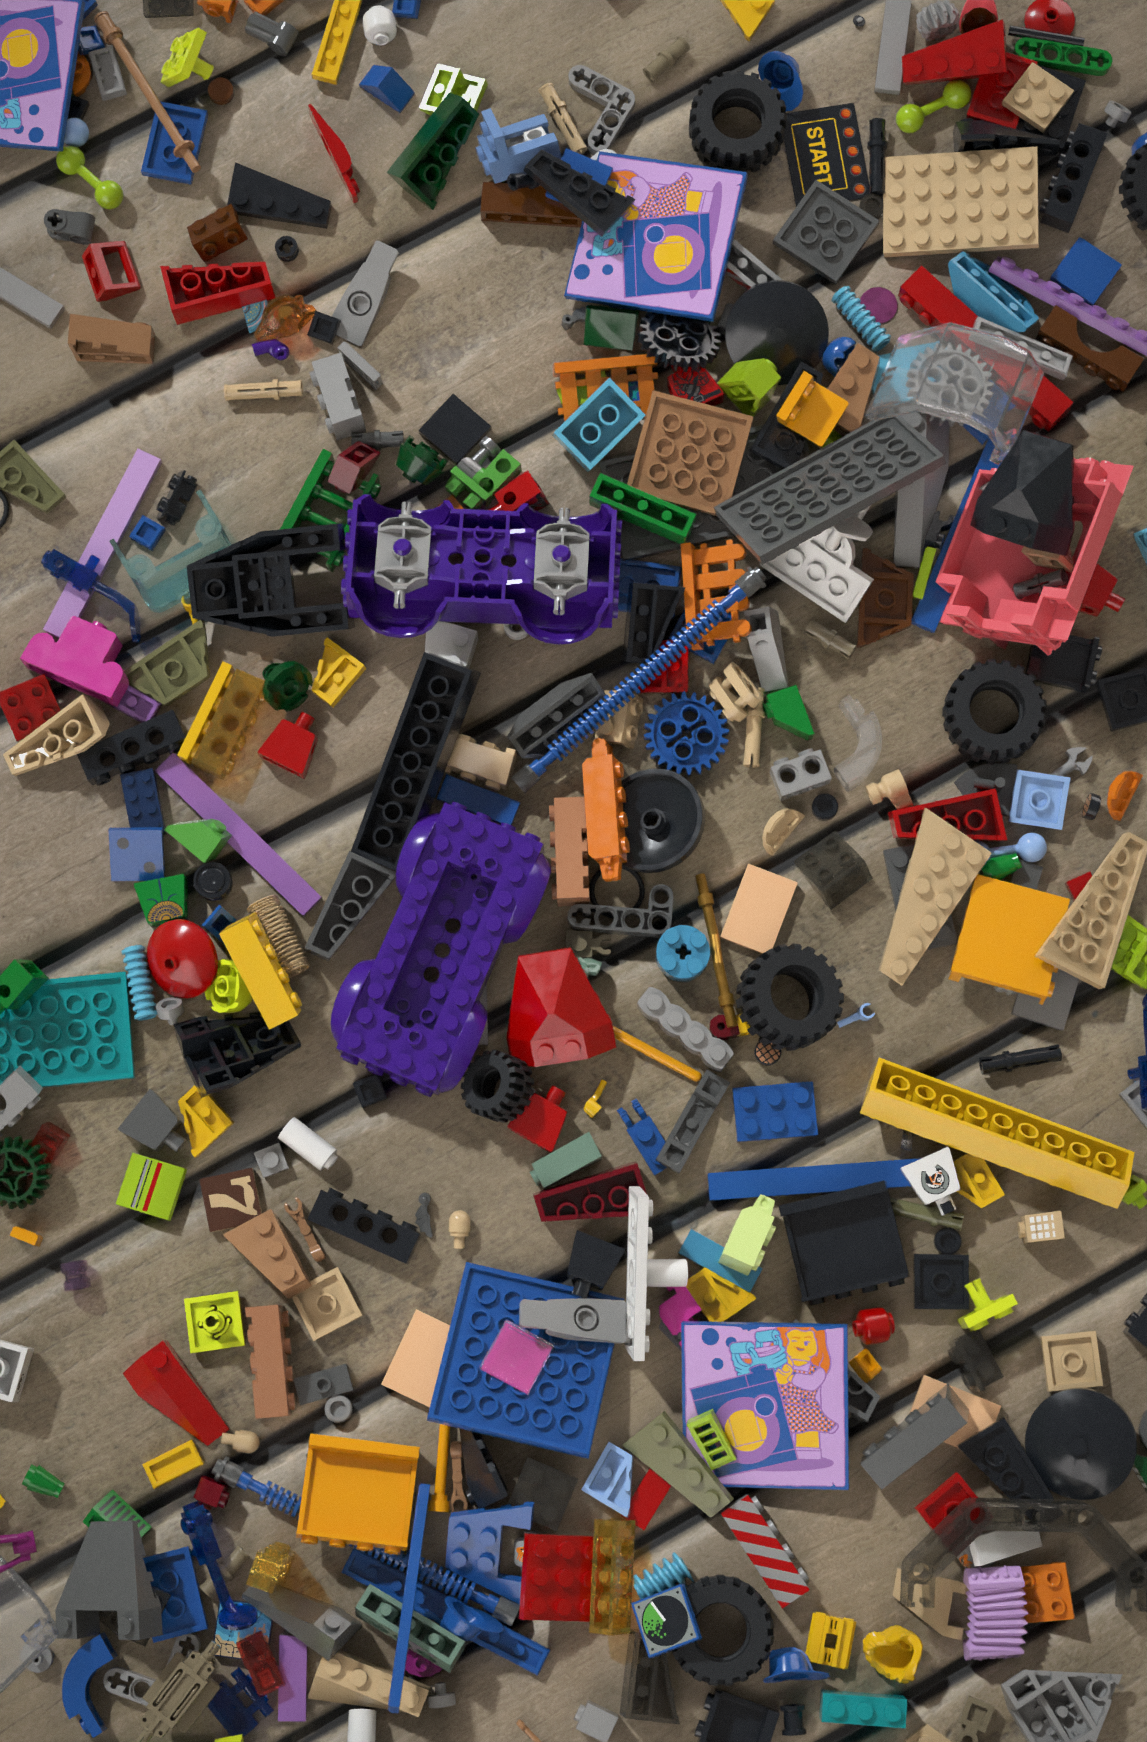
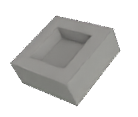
(271, 1160)

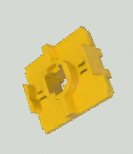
(844, 1634)

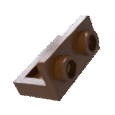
(216, 233)

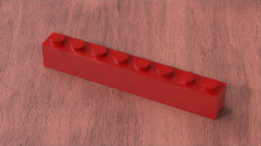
(940, 306)

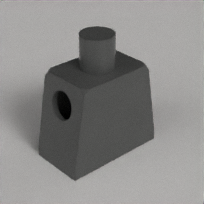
(153, 1124)

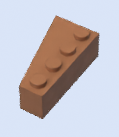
(570, 851)
(270, 1361)

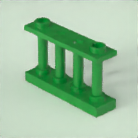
(313, 489)

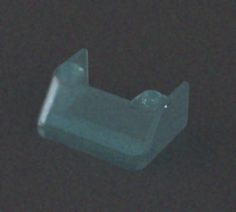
(168, 582)

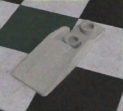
(365, 294)
(577, 1318)

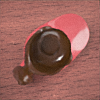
(977, 14)

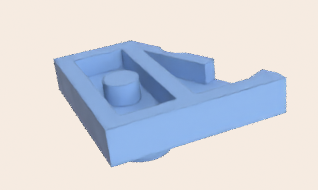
(612, 1479)

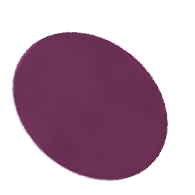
(880, 303)

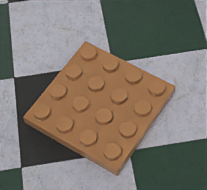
(689, 452)

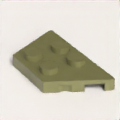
(173, 667)

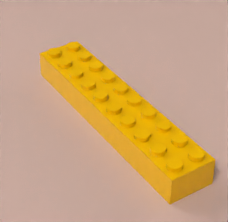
(998, 1133)

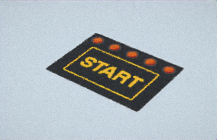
(826, 148)

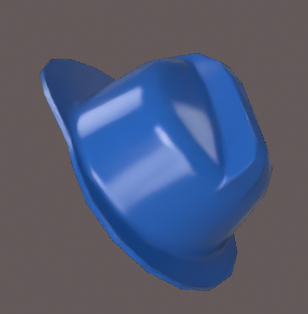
(784, 75)
(467, 1621)
(791, 1664)

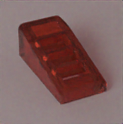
(56, 1133)

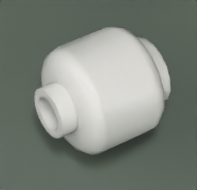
(379, 25)

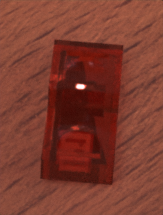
(260, 1663)

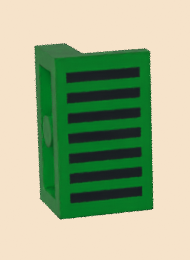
(114, 1508)

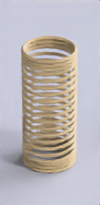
(265, 906)

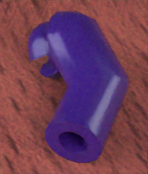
(273, 347)

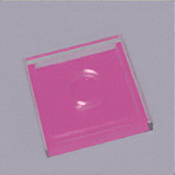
(516, 1357)

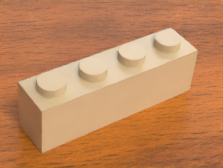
(482, 762)
(363, 1683)

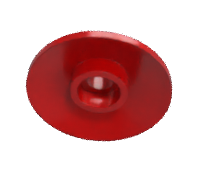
(1037, 17)

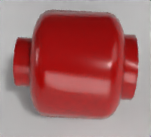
(873, 1325)

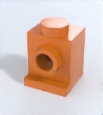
(219, 8)

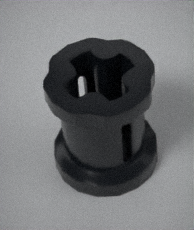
(793, 1719)

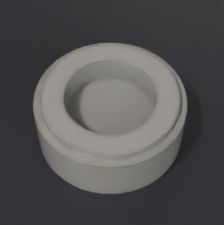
(338, 1409)

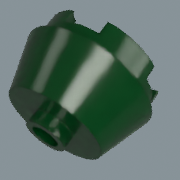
(419, 462)

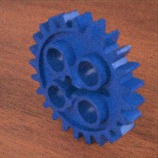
(672, 715)

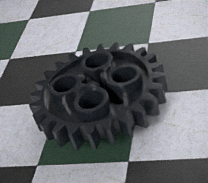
(679, 340)

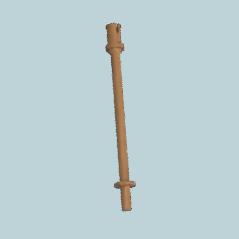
(112, 36)

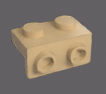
(623, 726)

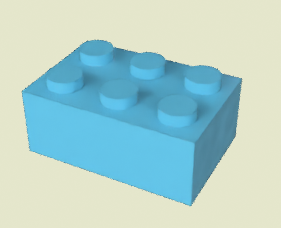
(598, 424)

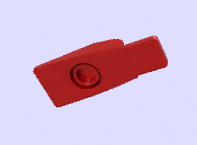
(337, 153)

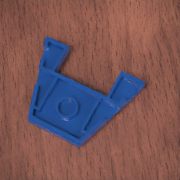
(476, 1546)

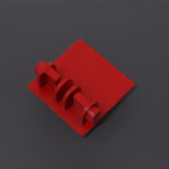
(28, 705)

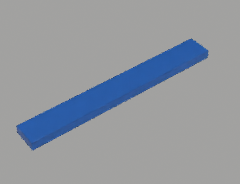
(935, 597)
(805, 1179)
(408, 1599)
(431, 1604)

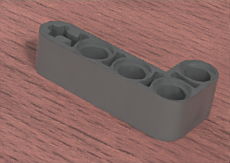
(619, 915)

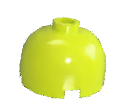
(228, 990)

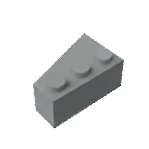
(337, 396)

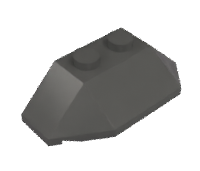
(553, 715)

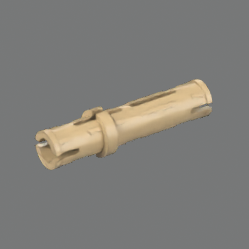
(549, 94)
(294, 388)
(753, 733)

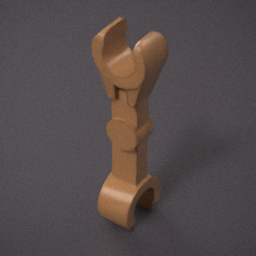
(298, 1215)
(457, 1476)

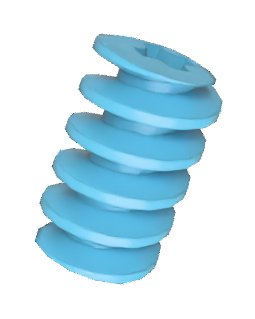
(662, 1577)

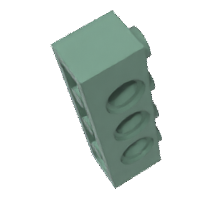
(425, 1636)

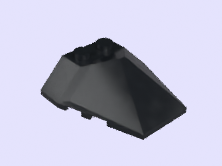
(1031, 496)
(231, 1049)

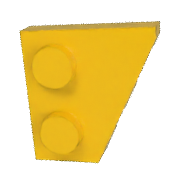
(748, 14)
(335, 673)
(977, 1180)
(717, 1295)

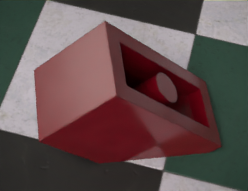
(353, 467)

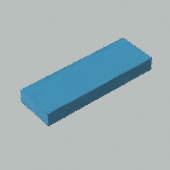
(707, 1254)

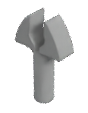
(1070, 765)

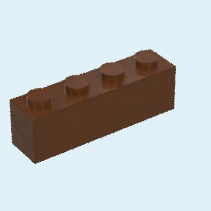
(524, 206)

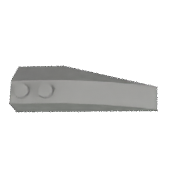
(918, 501)

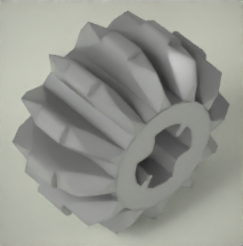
(938, 20)

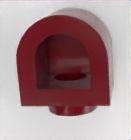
(211, 1493)

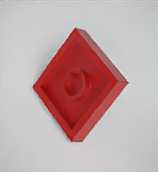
(945, 1500)

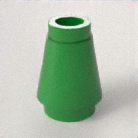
(1001, 866)
(42, 1481)

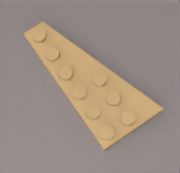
(934, 883)
(1093, 925)

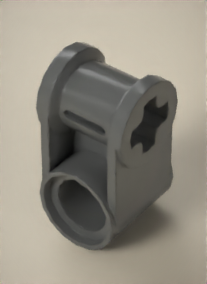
(74, 226)

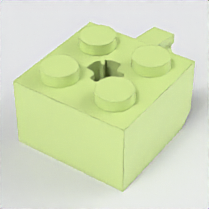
(748, 1235)

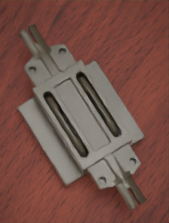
(180, 1693)

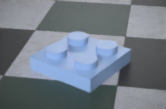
(1039, 799)

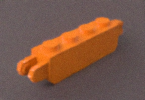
(604, 810)

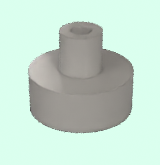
(1116, 113)
(170, 1009)
(45, 1661)
(441, 1697)

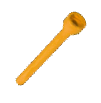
(657, 1055)
(439, 1501)

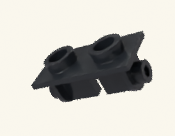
(179, 488)

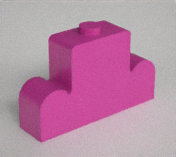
(80, 659)

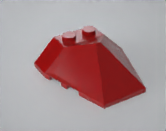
(556, 1011)

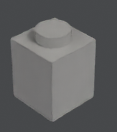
(595, 1721)

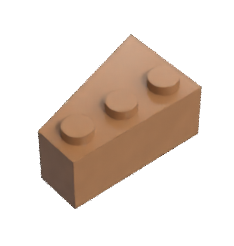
(110, 340)
(855, 385)
(271, 1252)

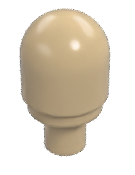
(459, 1227)
(242, 1441)

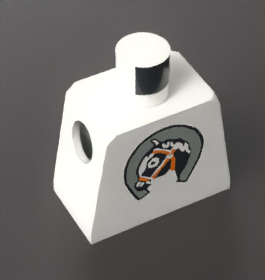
(934, 1179)

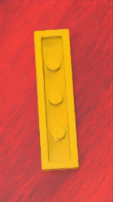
(336, 40)
(206, 712)

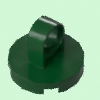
(286, 685)

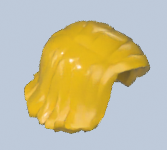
(894, 1653)

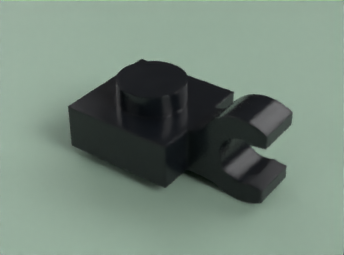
(934, 536)

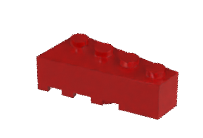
(962, 57)
(215, 288)
(973, 814)

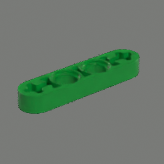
(1063, 51)

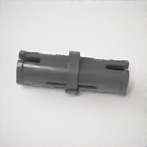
(379, 439)
(1026, 587)

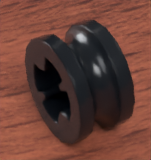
(287, 257)

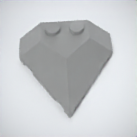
(1059, 1704)

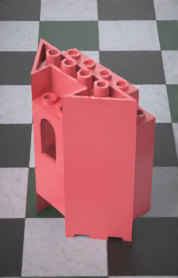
(984, 568)

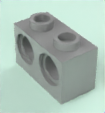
(803, 780)

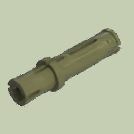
(927, 1214)

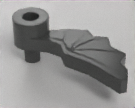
(578, 315)
(423, 1216)

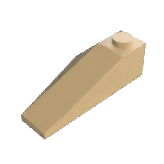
(60, 737)

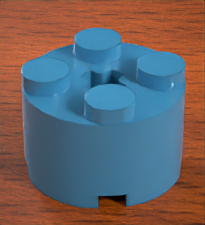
(670, 962)

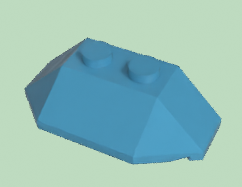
(989, 294)

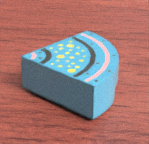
(253, 314)

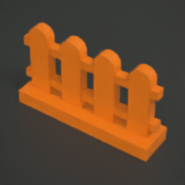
(592, 369)
(696, 583)

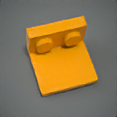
(811, 410)

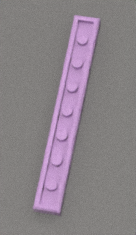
(111, 525)

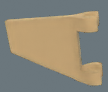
(937, 1616)

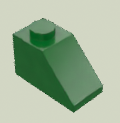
(789, 712)

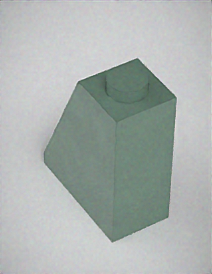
(566, 1161)

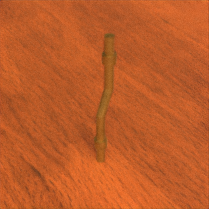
(726, 999)

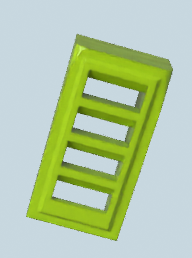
(702, 1419)

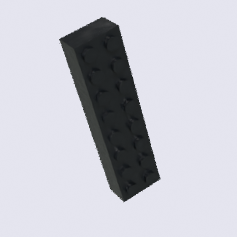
(416, 757)

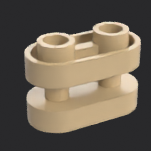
(723, 693)

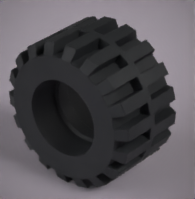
(513, 1089)

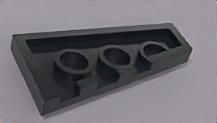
(271, 199)
(589, 200)
(776, 441)
(1005, 1462)

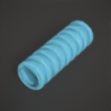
(861, 318)
(139, 982)

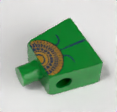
(163, 899)

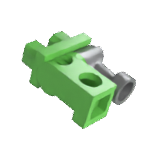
(483, 482)

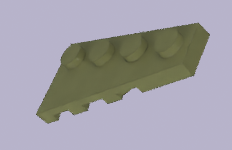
(677, 1462)

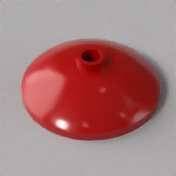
(192, 956)

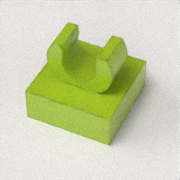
(1135, 1192)

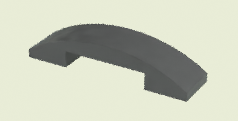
(692, 1121)

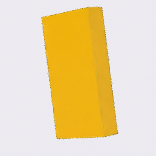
(173, 1464)

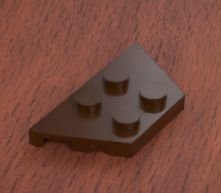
(887, 602)

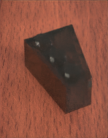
(646, 1685)

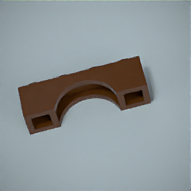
(1113, 367)

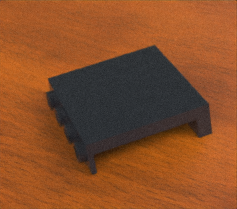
(845, 1242)

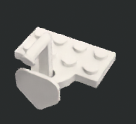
(825, 570)

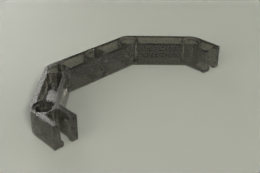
(1007, 1514)

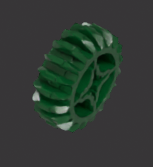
(17, 1194)

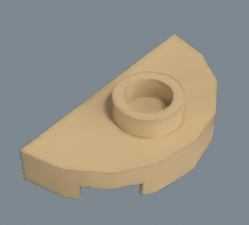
(779, 828)

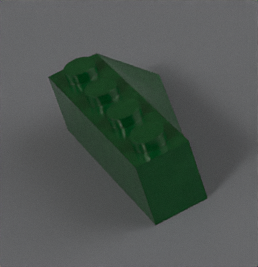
(434, 150)

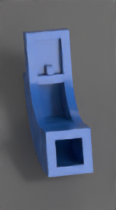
(78, 1679)

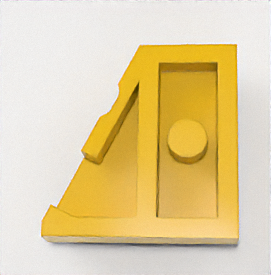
(203, 1120)

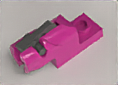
(674, 1311)

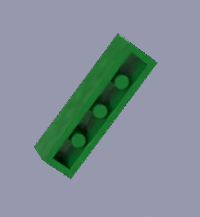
(643, 509)

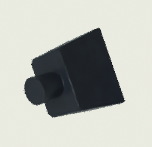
(592, 1263)

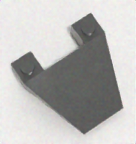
(109, 1578)

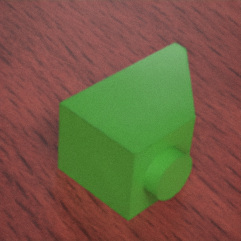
(201, 837)

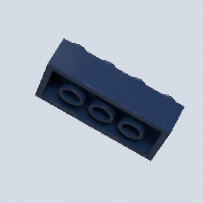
(142, 799)

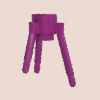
(22, 1543)

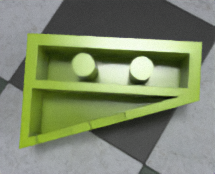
(750, 384)

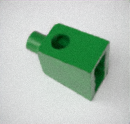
(19, 983)

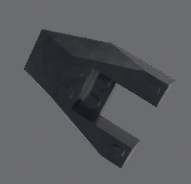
(254, 583)

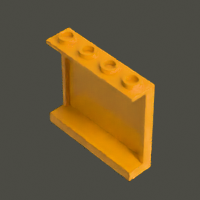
(1003, 934)
(357, 1493)

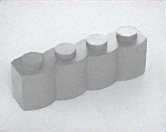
(691, 1034)

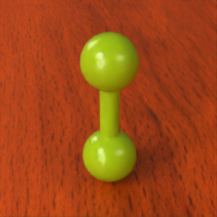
(955, 95)
(107, 193)

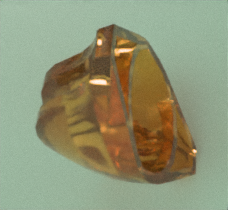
(283, 317)

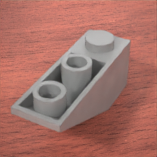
(767, 648)

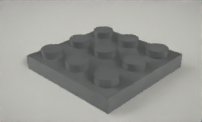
(825, 232)

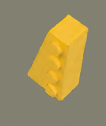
(261, 970)

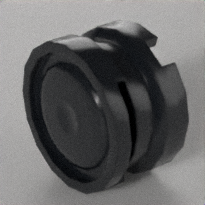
(213, 881)

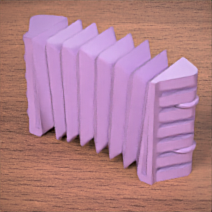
(996, 1612)

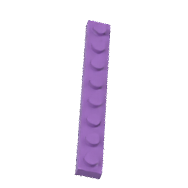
(1072, 303)

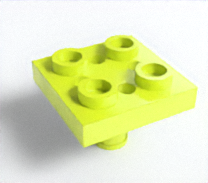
(185, 59)
(985, 1307)
(199, 1309)

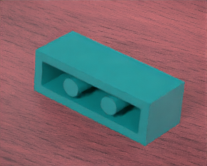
(863, 1708)

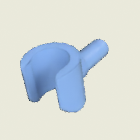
(859, 1015)

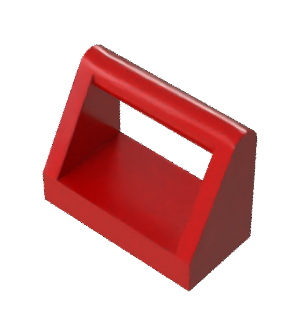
(99, 274)

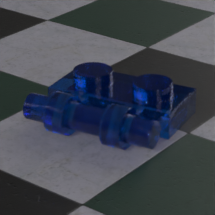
(232, 1711)

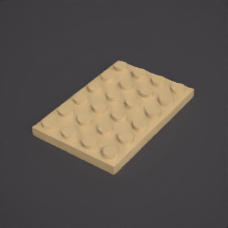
(961, 202)

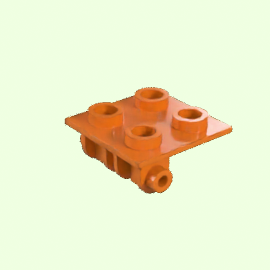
(1047, 1592)

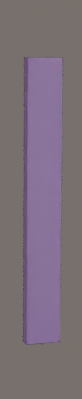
(243, 838)

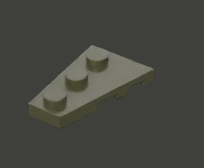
(26, 480)

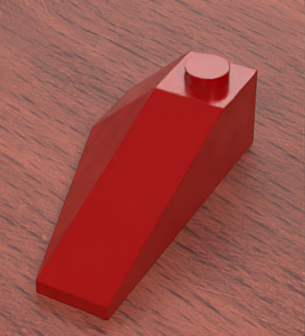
(170, 1388)

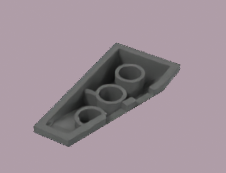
(310, 1620)

